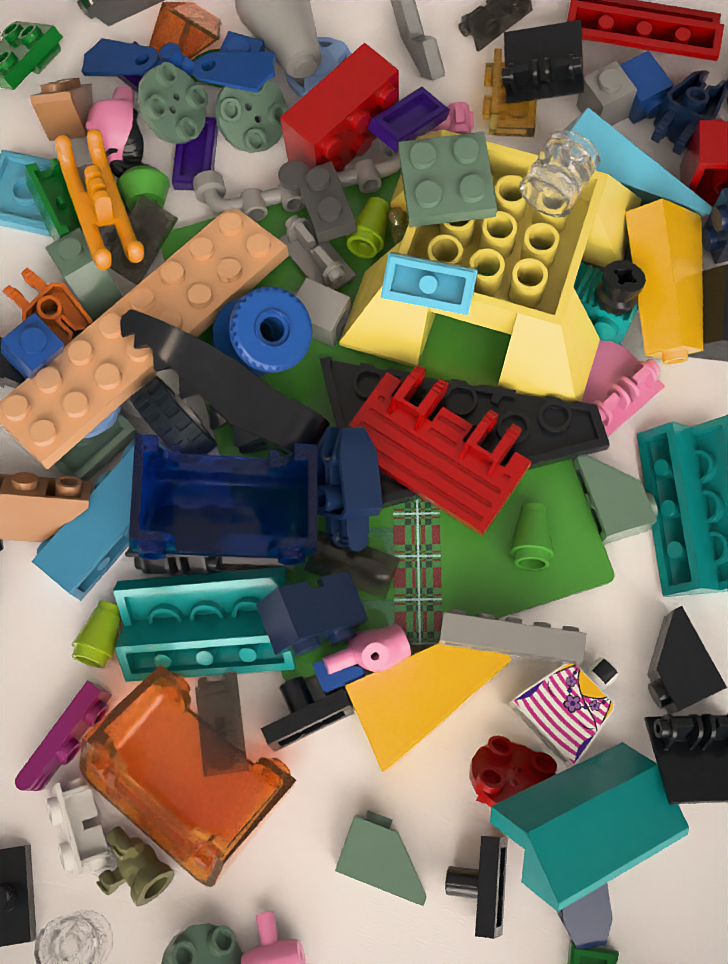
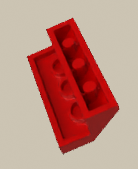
(650, 26)

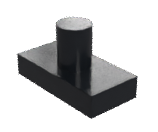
(305, 714)
(483, 884)
(16, 896)

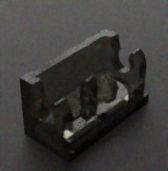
(221, 725)

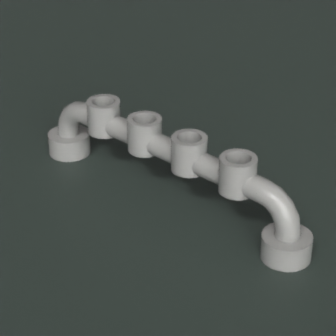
(210, 188)

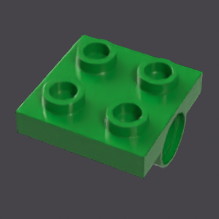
(26, 49)

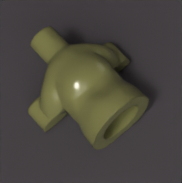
(137, 867)

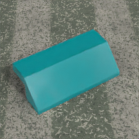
(689, 482)
(198, 624)
(590, 824)

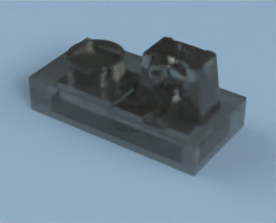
(151, 228)

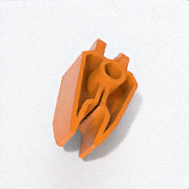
(52, 305)

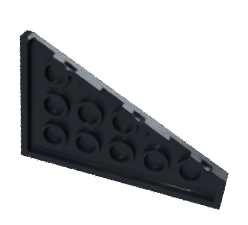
(550, 427)

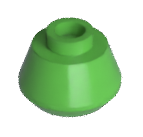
(143, 181)

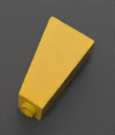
(669, 252)
(418, 695)

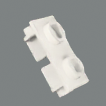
(79, 845)

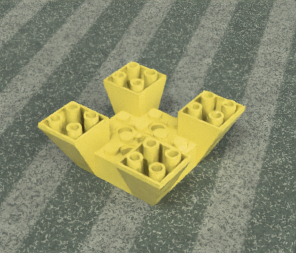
(528, 288)

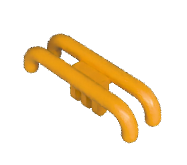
(101, 202)

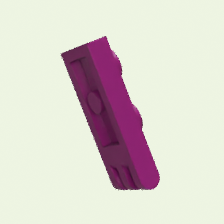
(63, 739)

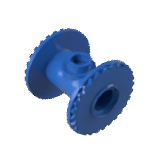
(283, 325)

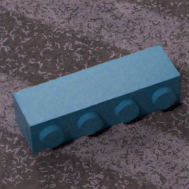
(95, 538)

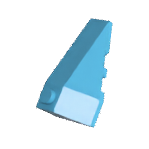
(633, 166)

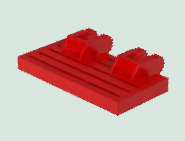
(434, 455)

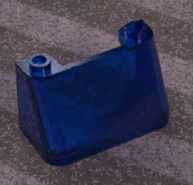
(223, 503)

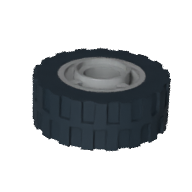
(172, 418)

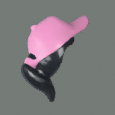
(119, 130)

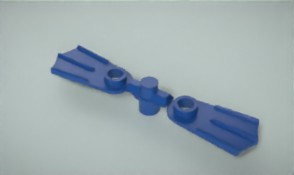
(230, 69)

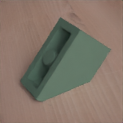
(90, 285)
(615, 500)
(380, 858)

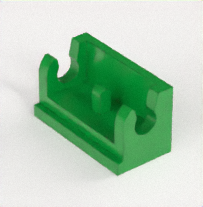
(52, 198)

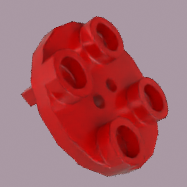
(506, 769)

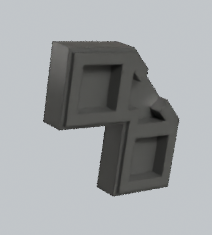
(421, 47)

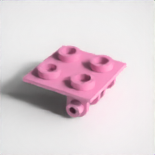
(620, 384)

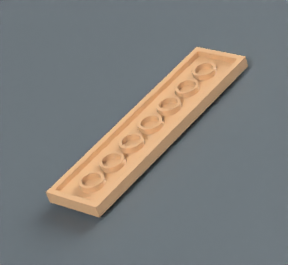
(104, 368)

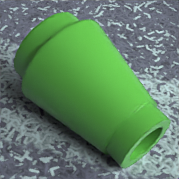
(532, 540)

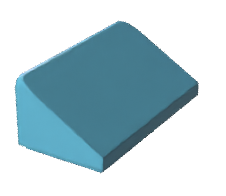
(429, 283)

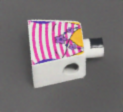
(568, 708)

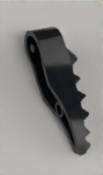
(236, 397)

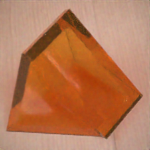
(186, 26)

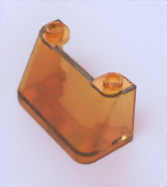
(151, 770)

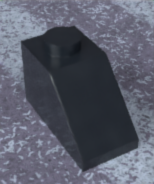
(681, 666)

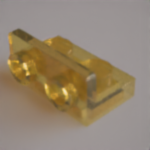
(505, 119)

